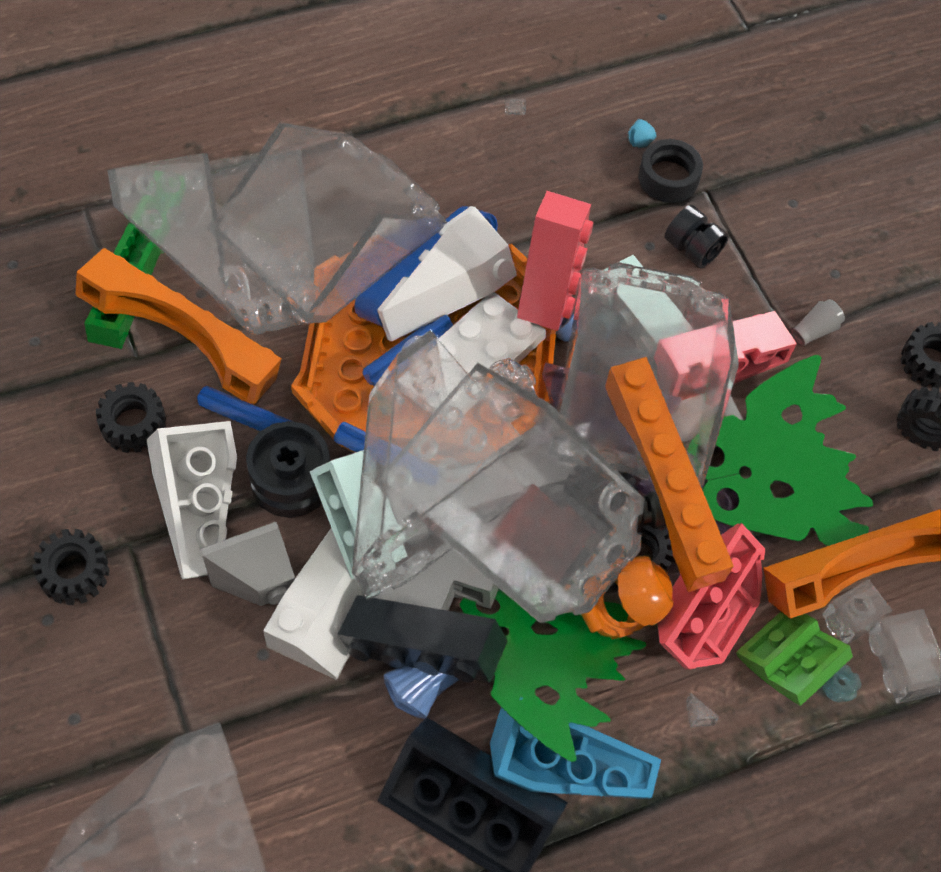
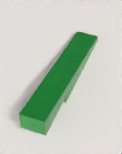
(113, 328)

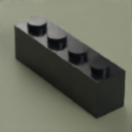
(423, 638)

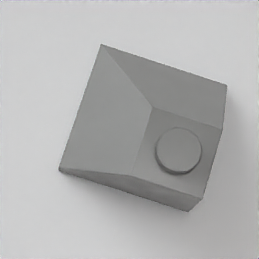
(251, 565)

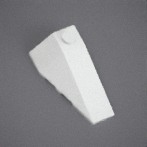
(457, 271)
(194, 487)
(314, 611)

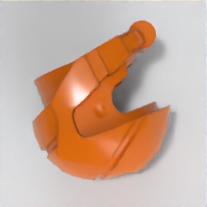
(644, 594)

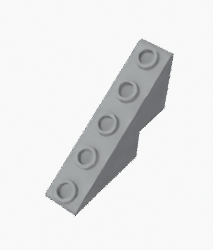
(443, 581)

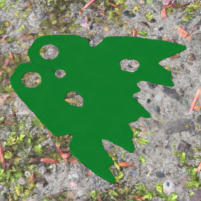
(787, 455)
(553, 661)

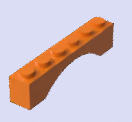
(121, 288)
(688, 518)
(817, 576)

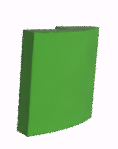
(794, 656)

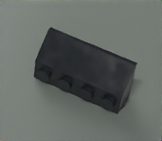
(455, 797)

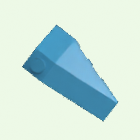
(601, 767)

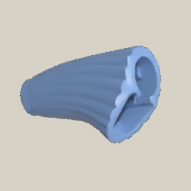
(415, 690)

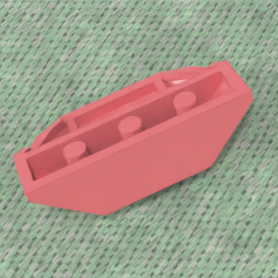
(711, 619)

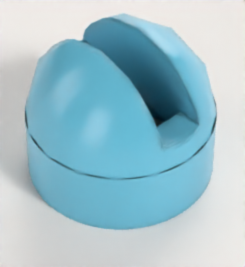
(641, 134)

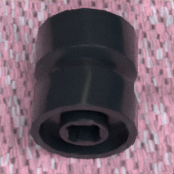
(692, 233)

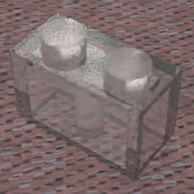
(907, 655)

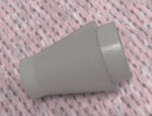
(820, 321)

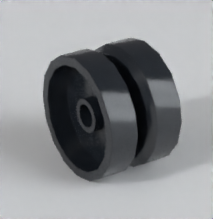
(281, 466)

